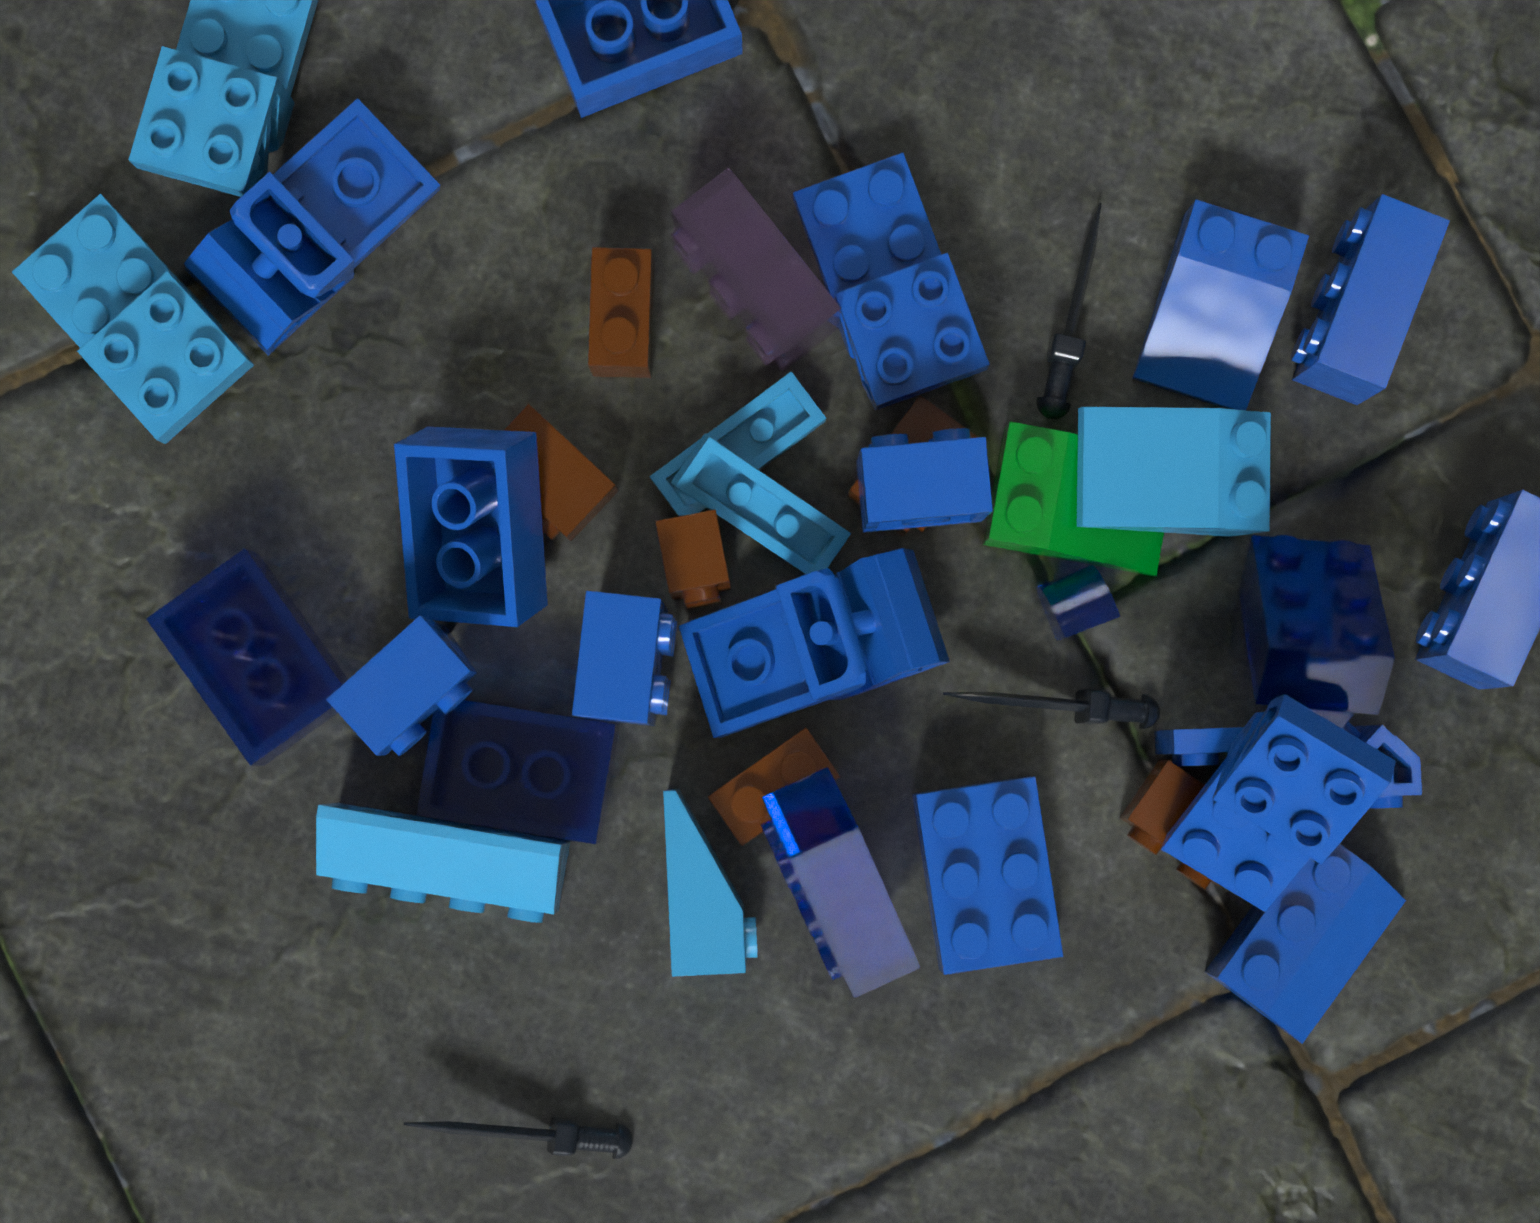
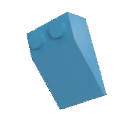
(1174, 470)
(703, 904)

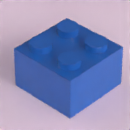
(923, 482)

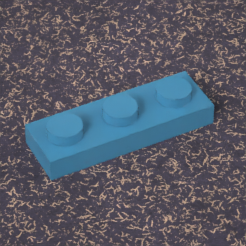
(754, 433)
(760, 506)

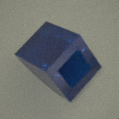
(1077, 602)

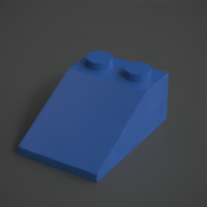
(1219, 305)
(404, 686)

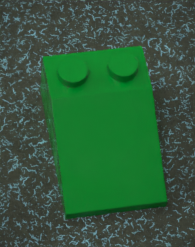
(1038, 506)

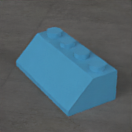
(440, 859)

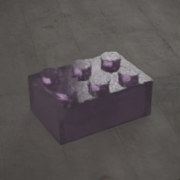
(753, 271)

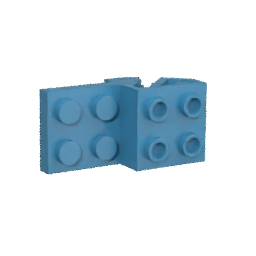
(223, 93)
(133, 319)

